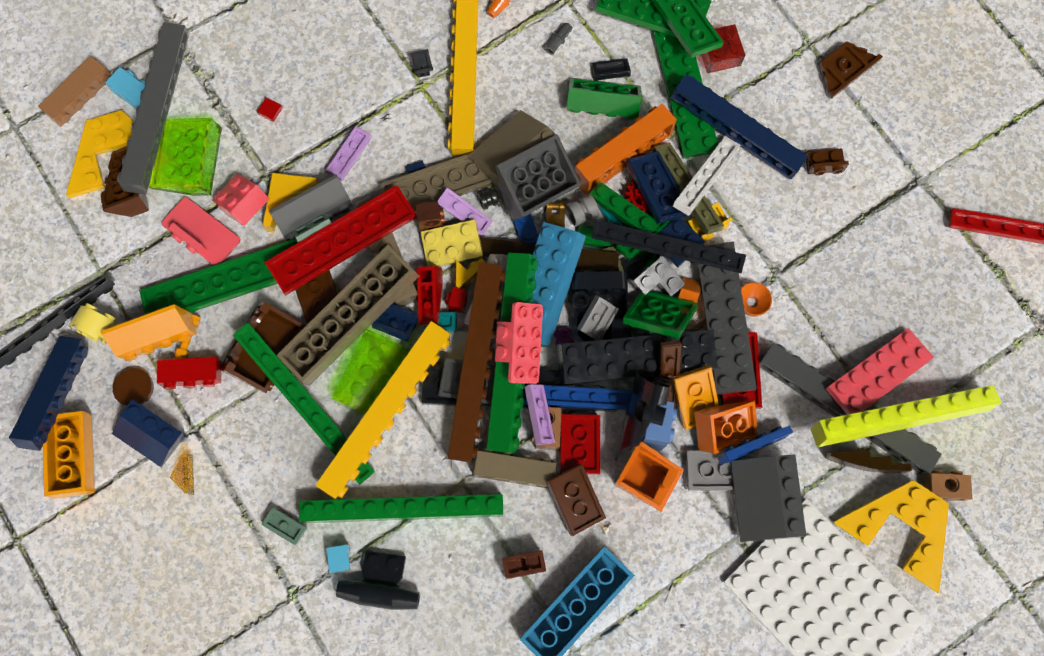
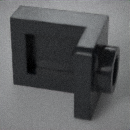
(421, 63)

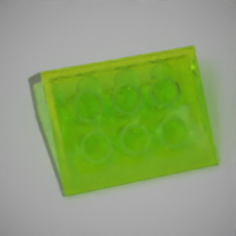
(187, 157)
(368, 372)

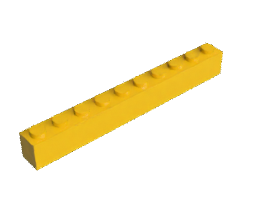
(463, 77)
(383, 410)

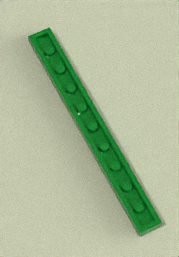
(295, 394)

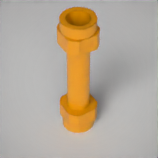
(182, 352)

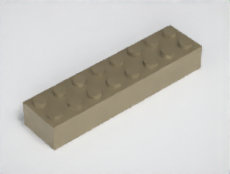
(347, 316)

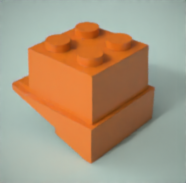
(649, 476)

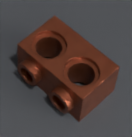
(430, 215)
(524, 564)

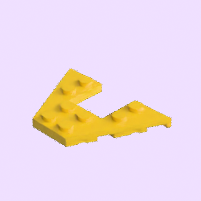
(98, 137)
(919, 510)

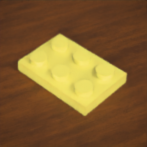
(452, 244)

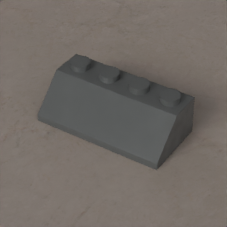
(325, 197)

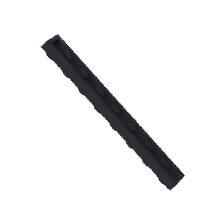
(668, 246)
(55, 320)

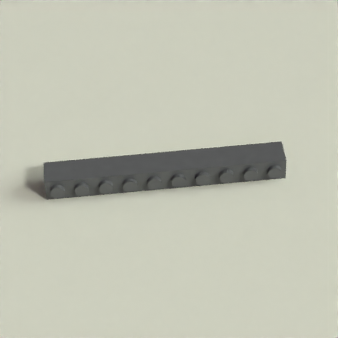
(153, 109)
(812, 385)

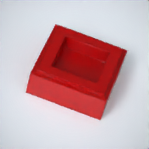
(269, 109)

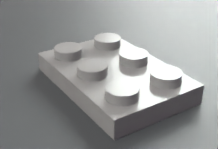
(706, 472)

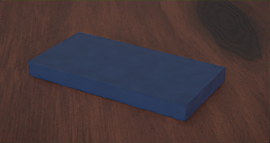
(656, 185)

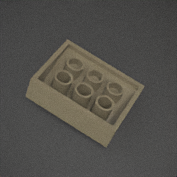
(508, 141)

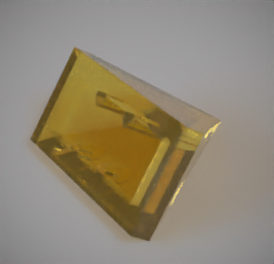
(183, 474)

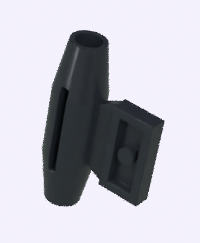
(380, 584)

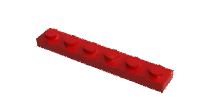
(996, 225)

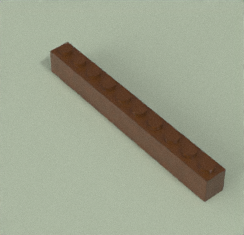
(475, 362)

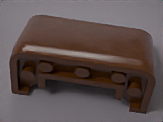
(276, 331)

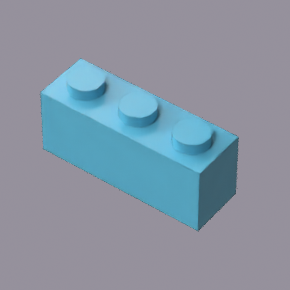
(126, 86)

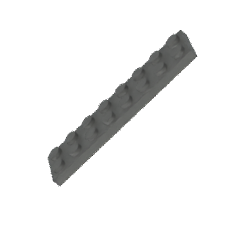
(727, 317)

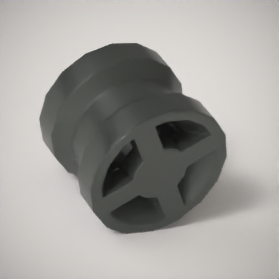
(487, 198)

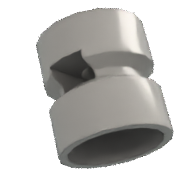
(582, 210)

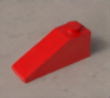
(429, 294)

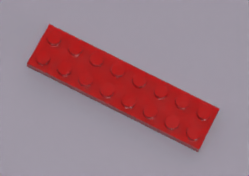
(340, 240)

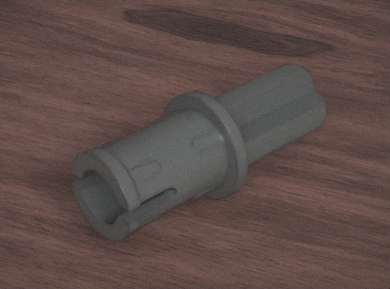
(558, 38)

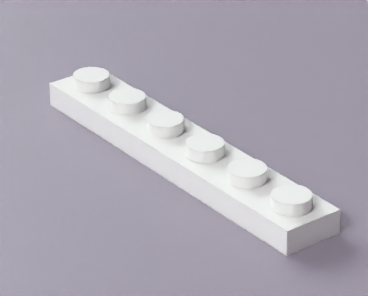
(706, 176)

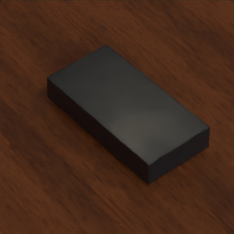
(611, 69)

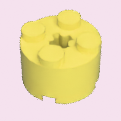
(91, 323)

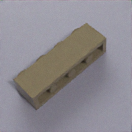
(514, 469)

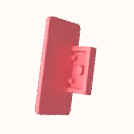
(200, 232)
(520, 342)

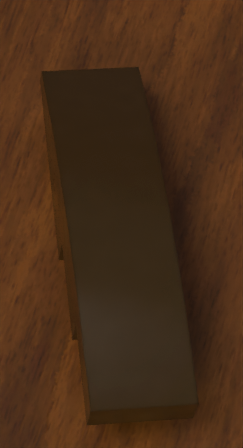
(863, 461)

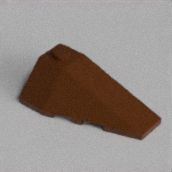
(116, 200)

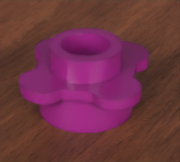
(563, 332)

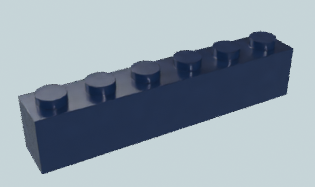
(49, 394)

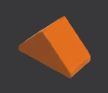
(690, 290)

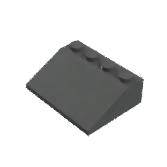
(536, 177)
(768, 498)

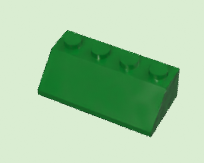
(604, 98)

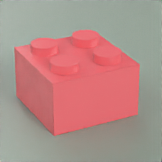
(240, 199)

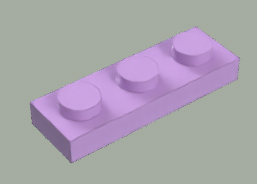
(349, 153)
(463, 210)
(539, 414)

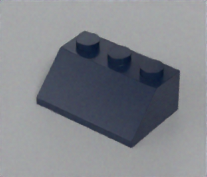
(147, 433)

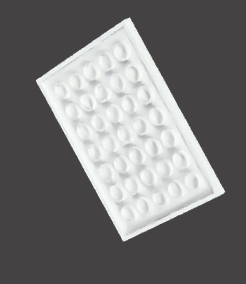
(823, 595)

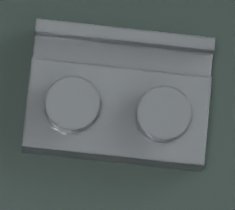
(597, 318)

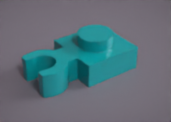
(447, 321)

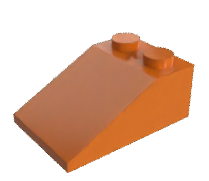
(725, 426)

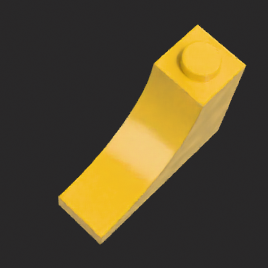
(281, 190)

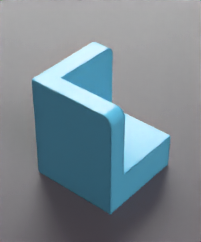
(338, 558)

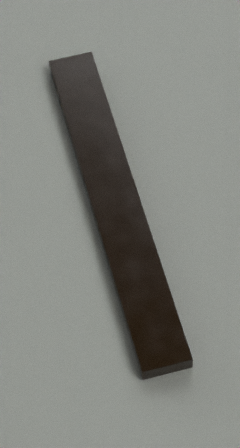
(588, 258)

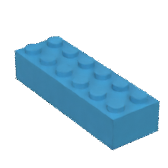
(557, 259)
(577, 605)

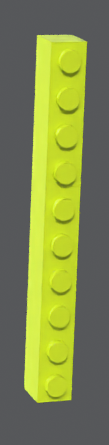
(904, 415)

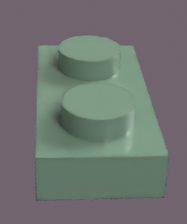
(311, 227)
(284, 526)

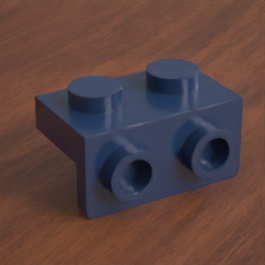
(396, 322)

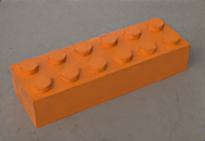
(631, 142)

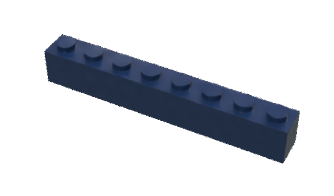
(739, 126)

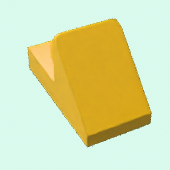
(465, 277)

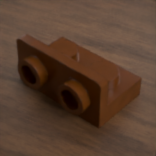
(826, 161)

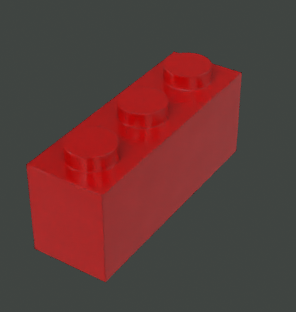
(188, 372)

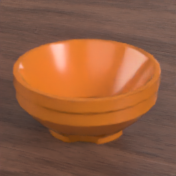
(762, 296)

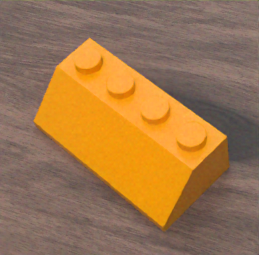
(150, 332)

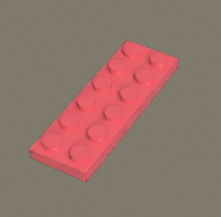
(880, 373)

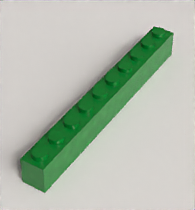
(507, 396)
(401, 508)

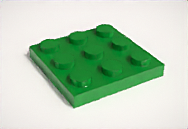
(660, 314)

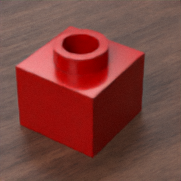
(457, 299)

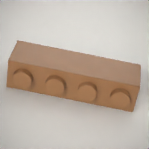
(75, 91)

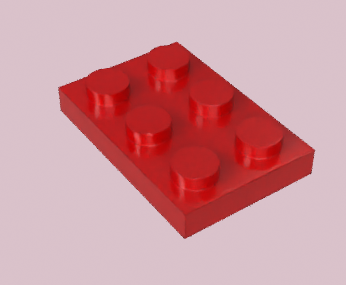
(580, 442)

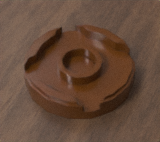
(133, 385)

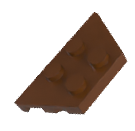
(846, 66)

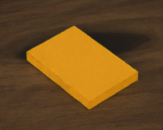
(694, 392)

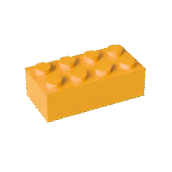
(69, 456)

